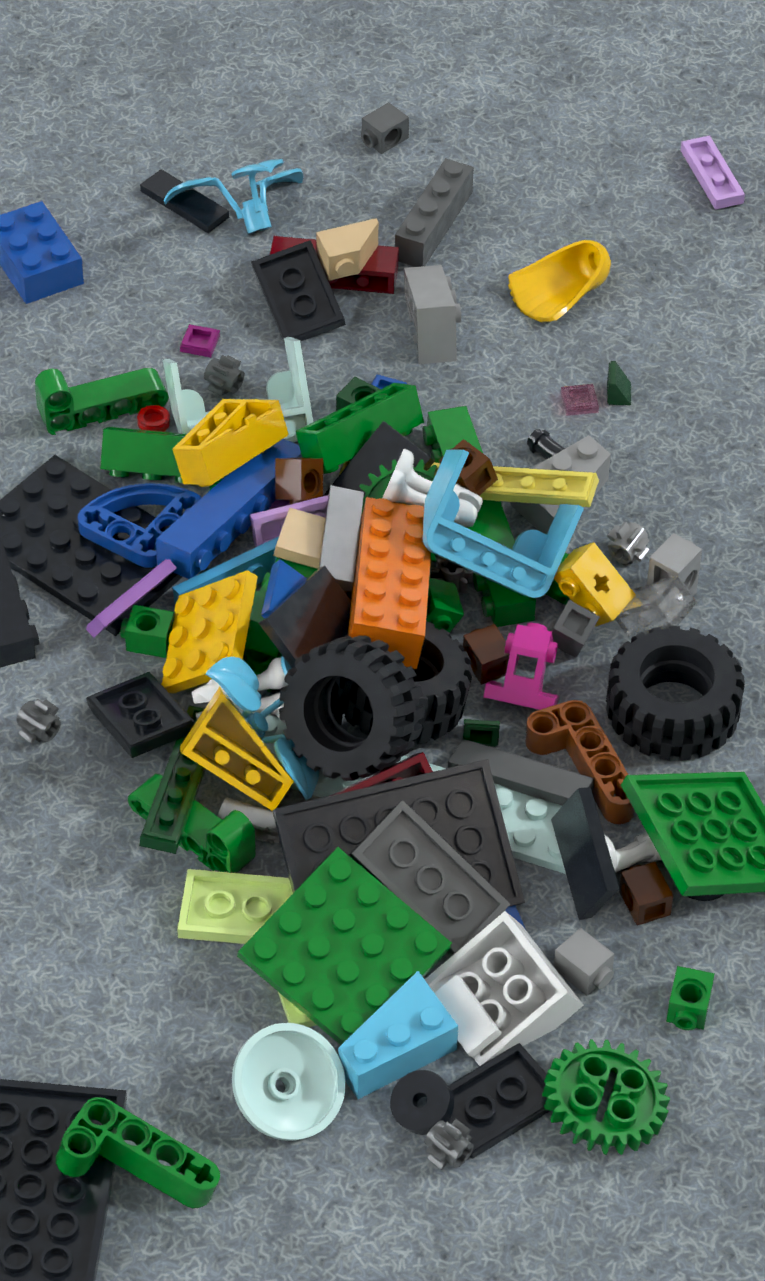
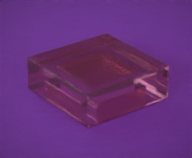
(579, 399)

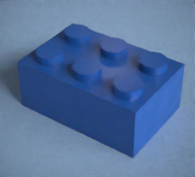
(37, 253)

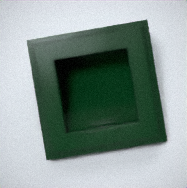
(618, 386)
(482, 732)

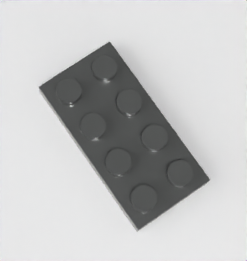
(429, 876)

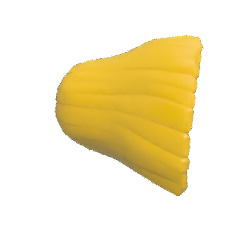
(559, 280)

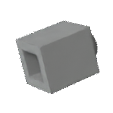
(584, 962)

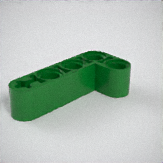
(97, 400)
(218, 842)
(191, 1189)

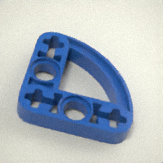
(140, 539)

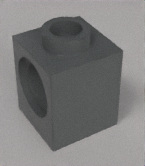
(384, 128)
(573, 628)

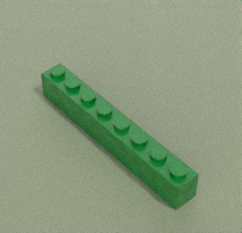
(443, 432)

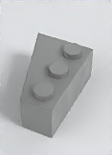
(433, 311)
(580, 457)

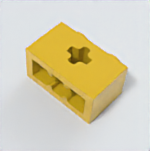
(593, 583)

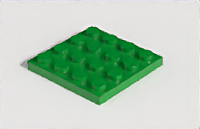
(703, 829)
(342, 946)

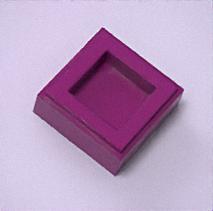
(200, 340)

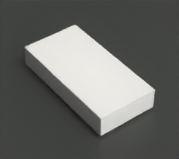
(474, 1024)

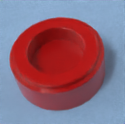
(153, 418)

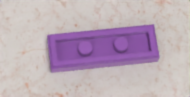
(130, 597)

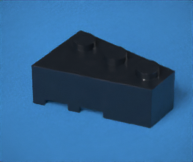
(16, 635)

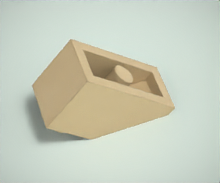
(346, 248)

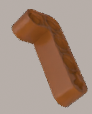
(577, 730)

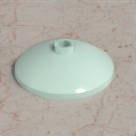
(310, 1076)

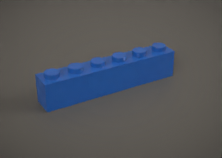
(223, 513)

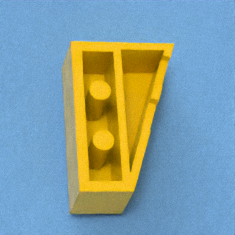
(228, 439)
(236, 753)

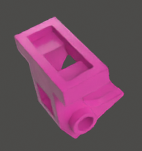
(533, 642)

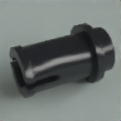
(540, 442)

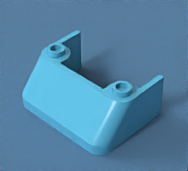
(524, 568)

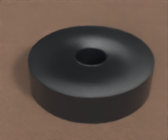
(413, 1088)

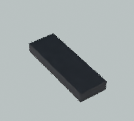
(187, 204)

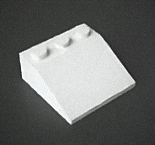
(511, 983)

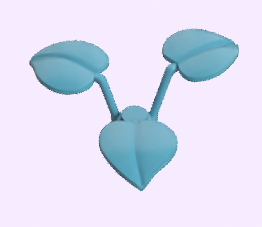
(254, 210)
(242, 686)

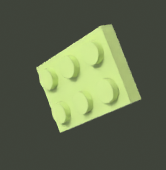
(229, 904)

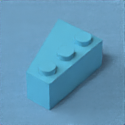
(398, 1038)

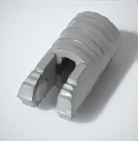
(260, 818)

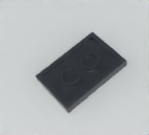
(298, 292)
(380, 449)
(309, 616)
(140, 714)
(585, 853)
(499, 1098)

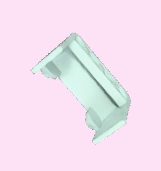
(286, 386)

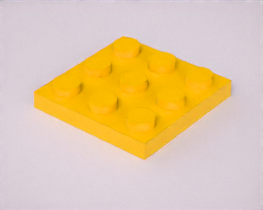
(207, 628)

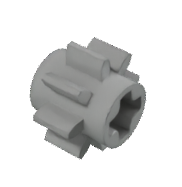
(628, 542)

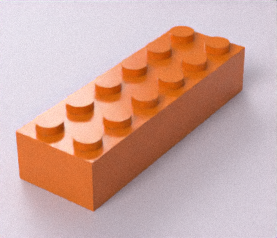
(391, 578)

